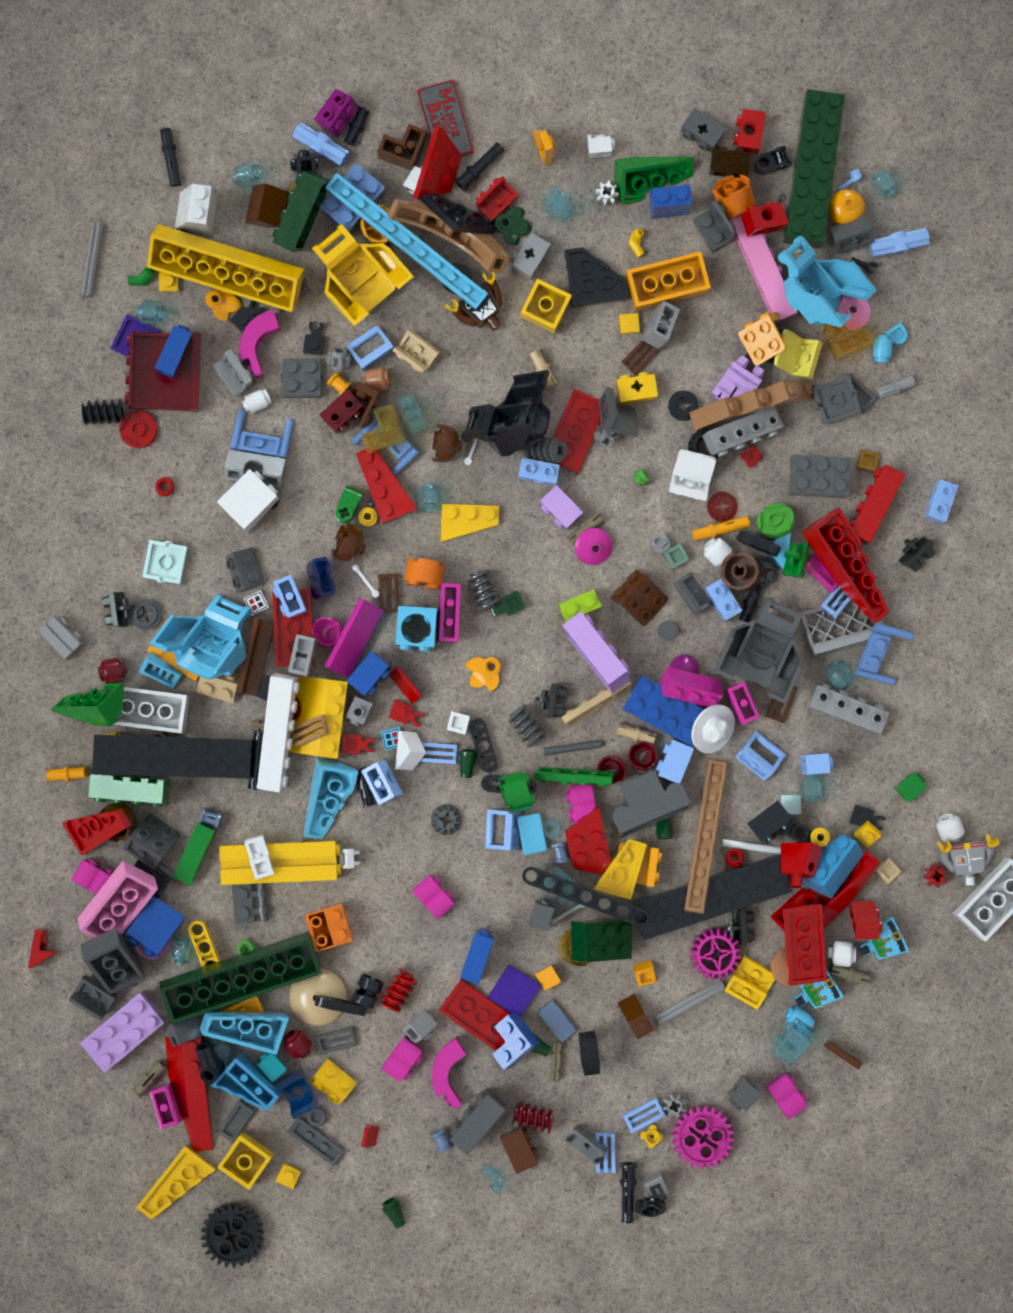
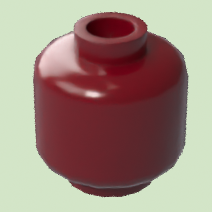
(112, 670)
(297, 1044)

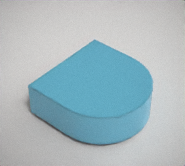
(897, 334)

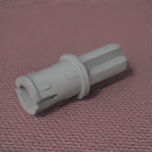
(896, 387)

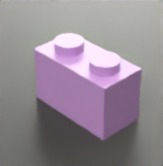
(560, 507)

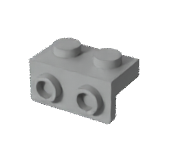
(233, 374)

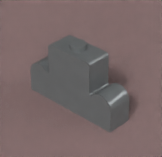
(648, 803)

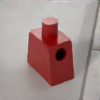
(799, 861)

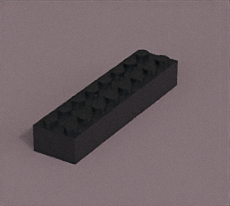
(171, 756)
(725, 893)

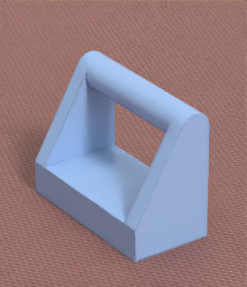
(374, 356)
(755, 761)
(511, 833)

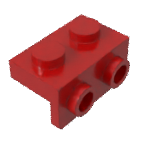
(496, 198)

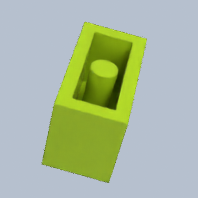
(583, 603)

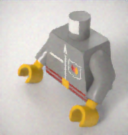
(967, 857)

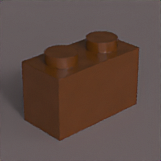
(519, 1149)

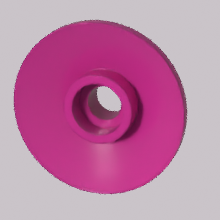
(590, 538)

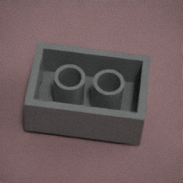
(819, 476)
(112, 961)
(476, 1121)

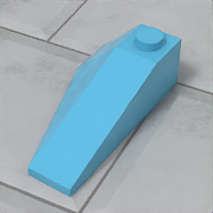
(329, 790)

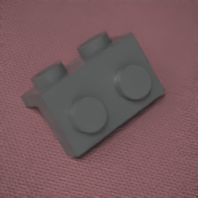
(244, 569)
(92, 997)

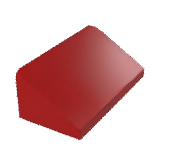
(405, 684)

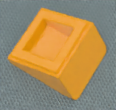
(644, 973)
(548, 977)

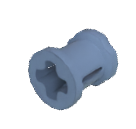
(206, 815)
(560, 852)
(442, 1140)

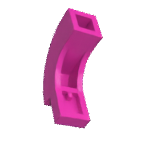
(254, 333)
(446, 1057)

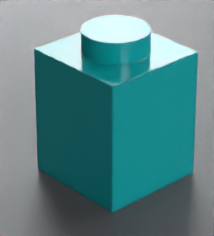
(272, 1065)

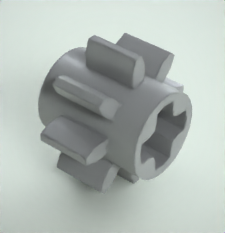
(338, 358)
(604, 437)
(669, 1102)

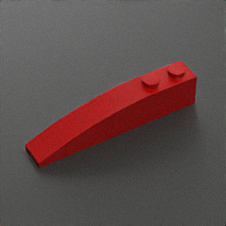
(843, 558)
(845, 894)
(190, 1092)

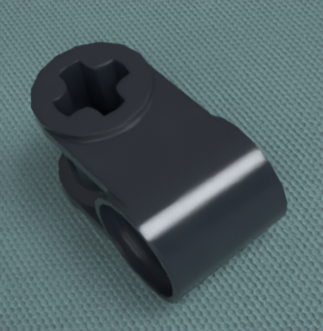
(775, 161)

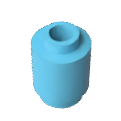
(882, 349)
(799, 1013)

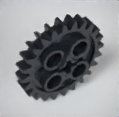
(249, 1230)

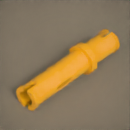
(720, 528)

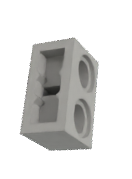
(302, 655)

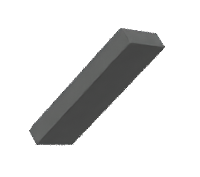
(316, 1141)

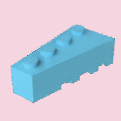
(246, 1028)

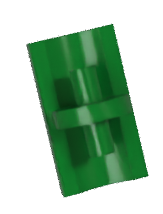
(796, 559)

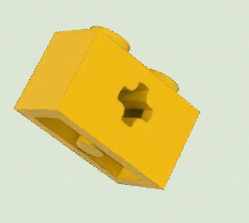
(628, 395)

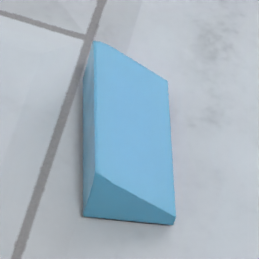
(531, 833)

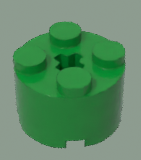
(516, 792)

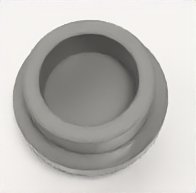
(661, 544)

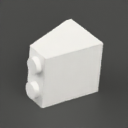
(196, 209)
(248, 500)

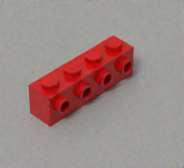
(876, 502)

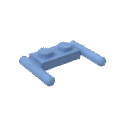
(260, 443)
(404, 452)
(875, 651)

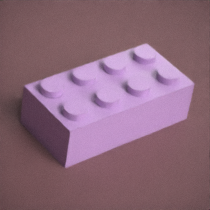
(596, 652)
(123, 1031)

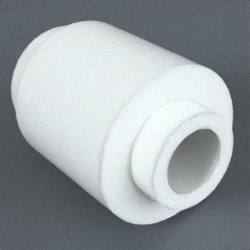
(256, 401)

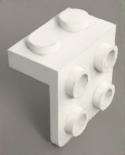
(692, 474)

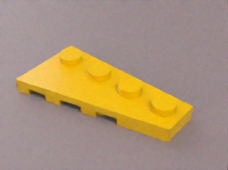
(179, 1177)

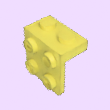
(799, 357)

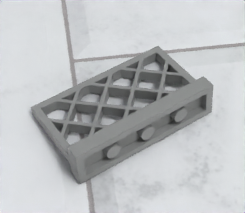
(839, 643)

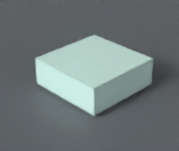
(791, 803)

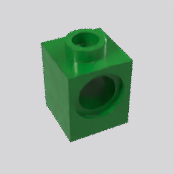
(911, 787)

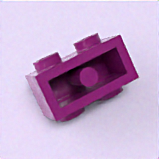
(336, 115)

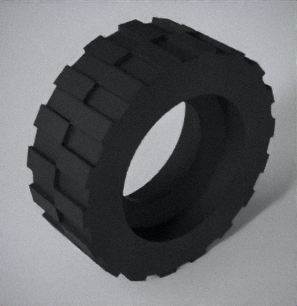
(589, 1053)

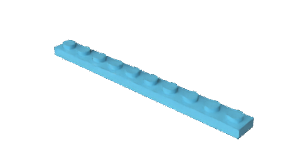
(406, 241)

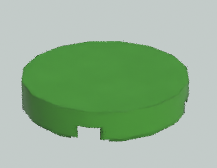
(776, 520)

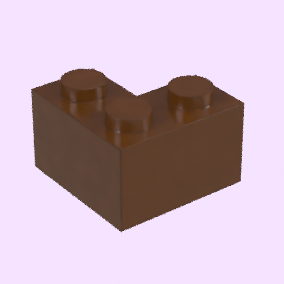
(404, 152)

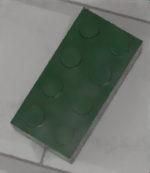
(301, 211)

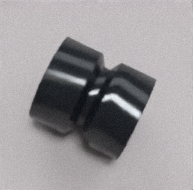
(367, 991)

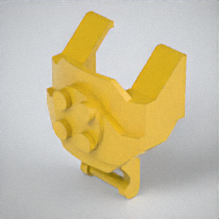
(359, 274)

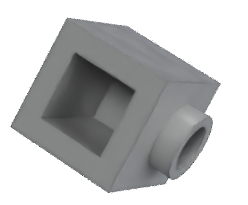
(359, 711)
(420, 1027)

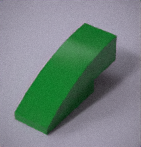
(194, 854)

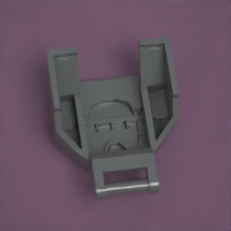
(764, 651)

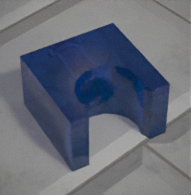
(298, 1104)

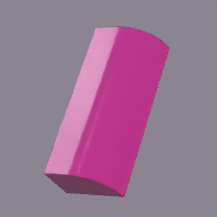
(354, 638)

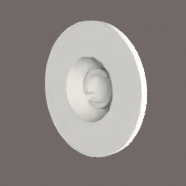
(713, 728)

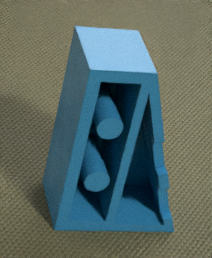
(834, 866)
(248, 1082)

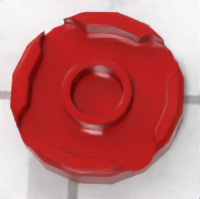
(138, 429)

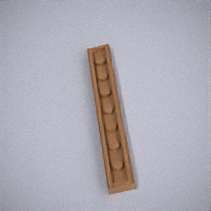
(705, 836)

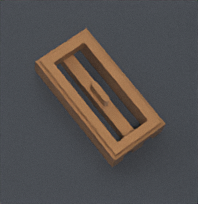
(297, 735)

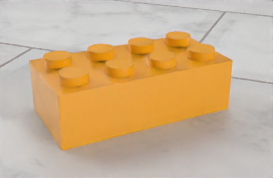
(668, 281)

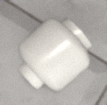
(716, 551)
(950, 828)
(842, 953)

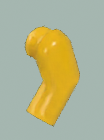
(635, 241)

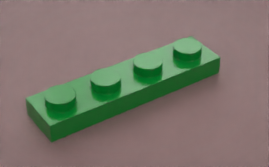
(567, 775)

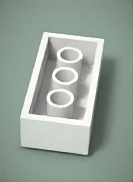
(154, 710)
(989, 903)

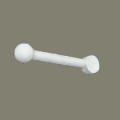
(468, 461)
(356, 568)
(567, 913)

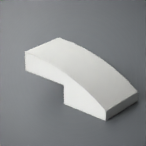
(259, 857)

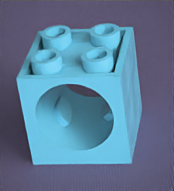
(430, 617)

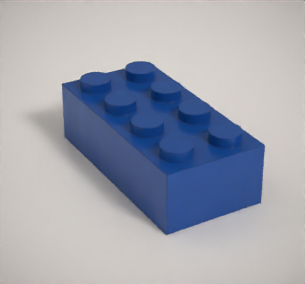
(662, 712)

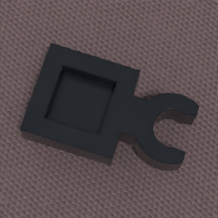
(244, 317)
(314, 343)
(861, 815)

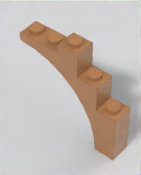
(478, 245)
(751, 402)

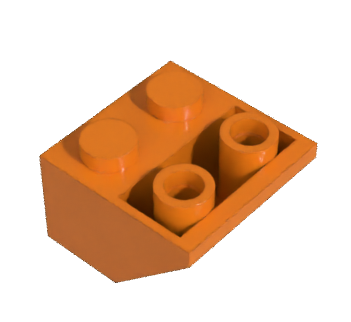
(329, 927)

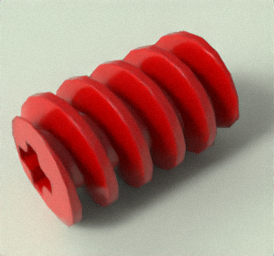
(399, 990)

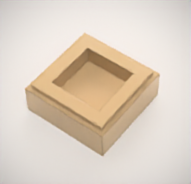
(888, 870)

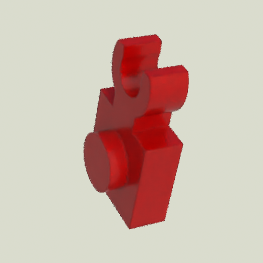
(402, 713)
(353, 744)

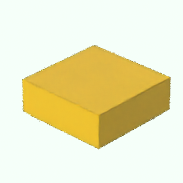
(629, 323)

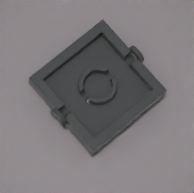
(301, 378)
(837, 399)

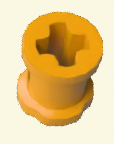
(339, 383)

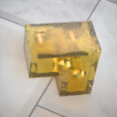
(844, 343)
(389, 432)

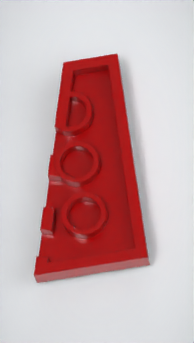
(384, 487)
(95, 829)

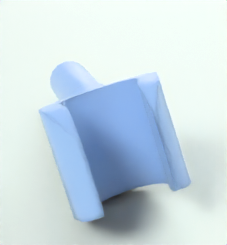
(855, 175)

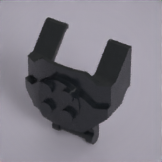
(517, 421)

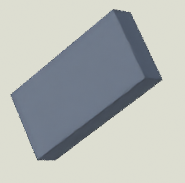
(557, 1021)

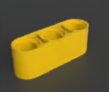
(197, 939)

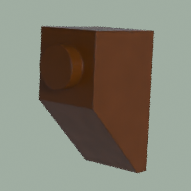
(635, 1016)

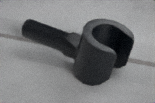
(865, 265)

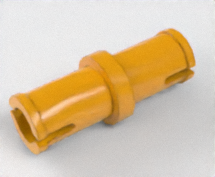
(66, 773)

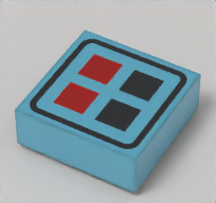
(390, 738)

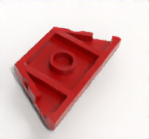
(439, 165)
(588, 844)

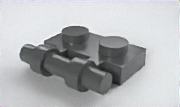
(243, 903)

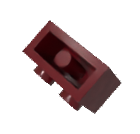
(342, 411)

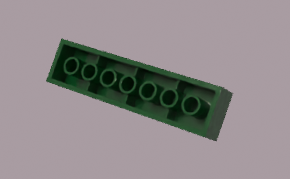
(814, 167)
(239, 978)

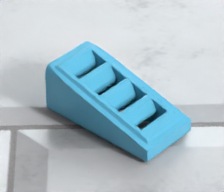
(164, 666)

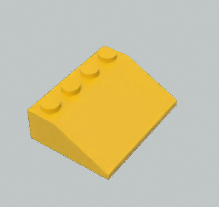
(322, 698)

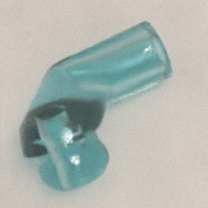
(495, 1177)

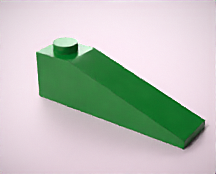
(641, 174)
(94, 707)

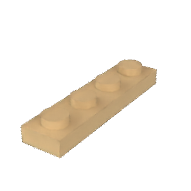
(593, 705)

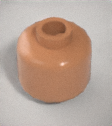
(378, 379)

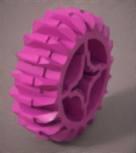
(706, 955)

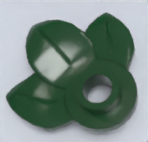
(515, 225)

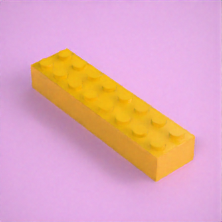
(225, 268)

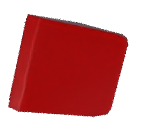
(369, 1136)

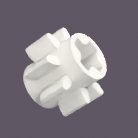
(607, 187)

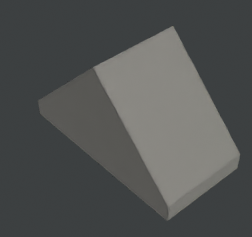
(656, 1186)

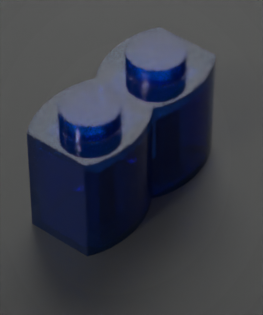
(321, 581)

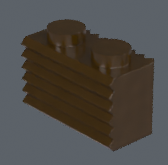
(729, 162)

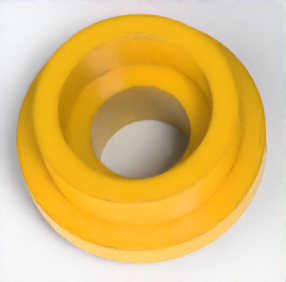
(372, 521)
(813, 836)

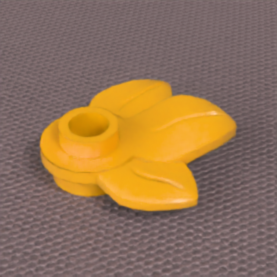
(226, 304)
(481, 674)

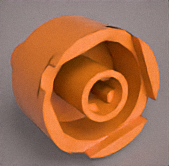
(734, 195)
(424, 572)

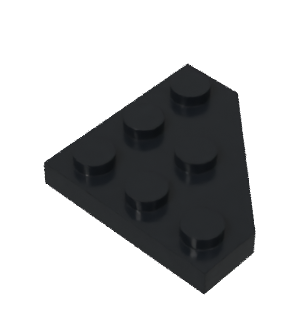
(458, 216)
(592, 279)

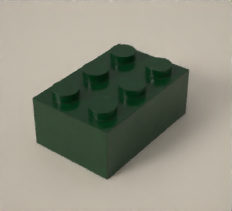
(601, 940)

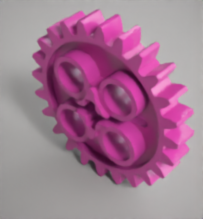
(712, 1122)

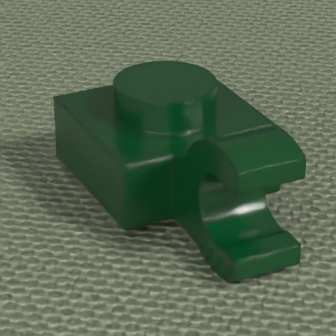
(510, 603)

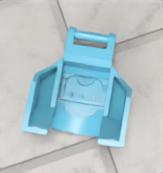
(817, 284)
(207, 643)

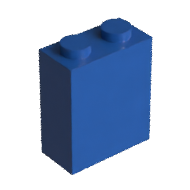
(670, 201)
(173, 351)
(154, 927)
(477, 956)

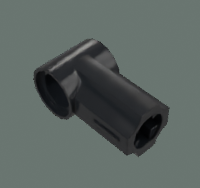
(211, 1066)

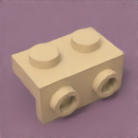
(416, 351)
(221, 687)

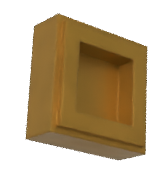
(868, 460)

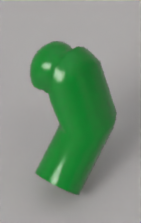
(143, 279)

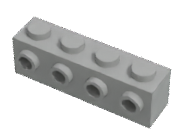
(742, 431)
(848, 709)

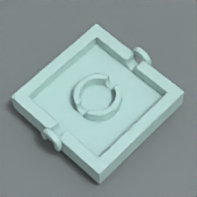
(165, 562)

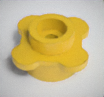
(651, 1142)

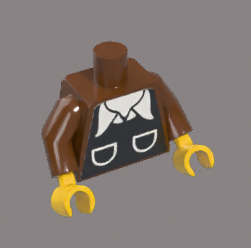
(487, 309)

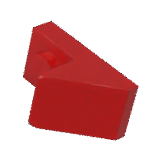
(38, 953)

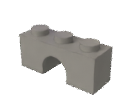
(270, 467)

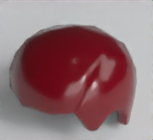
(649, 759)
(613, 762)

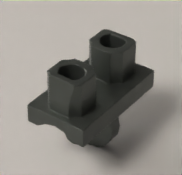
(914, 550)
(119, 609)
(556, 692)
(738, 926)

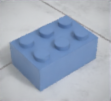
(341, 214)

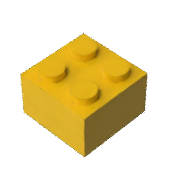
(545, 306)
(245, 1160)

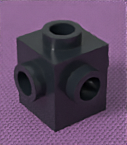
(311, 162)

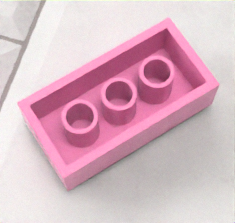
(118, 901)

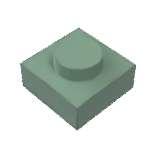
(676, 556)

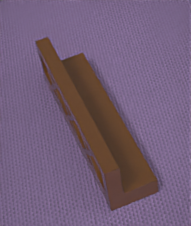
(256, 653)

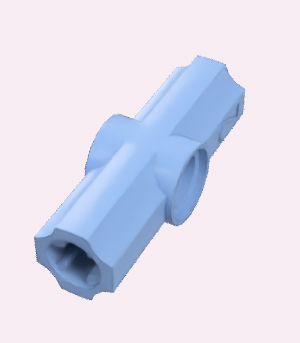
(321, 144)
(899, 242)

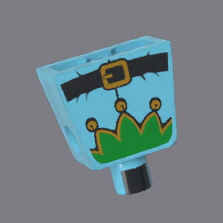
(889, 942)
(818, 993)

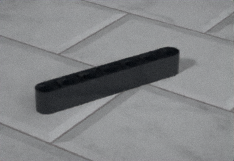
(593, 903)

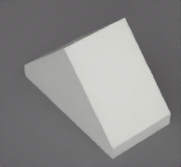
(409, 750)

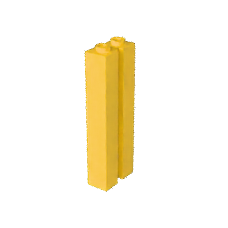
(289, 860)

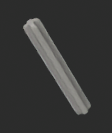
(92, 259)
(690, 1002)

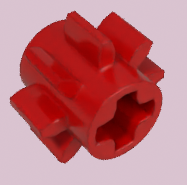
(939, 879)

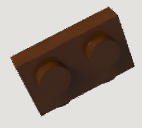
(640, 597)

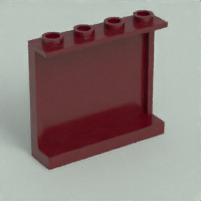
(154, 390)

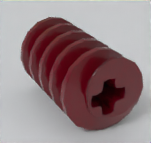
(533, 1117)

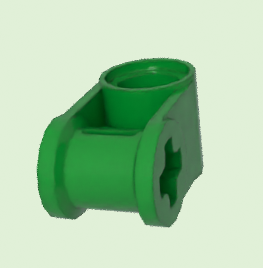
(349, 501)

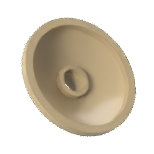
(302, 999)

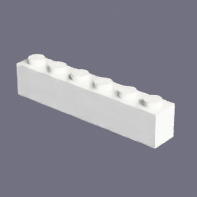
(277, 732)

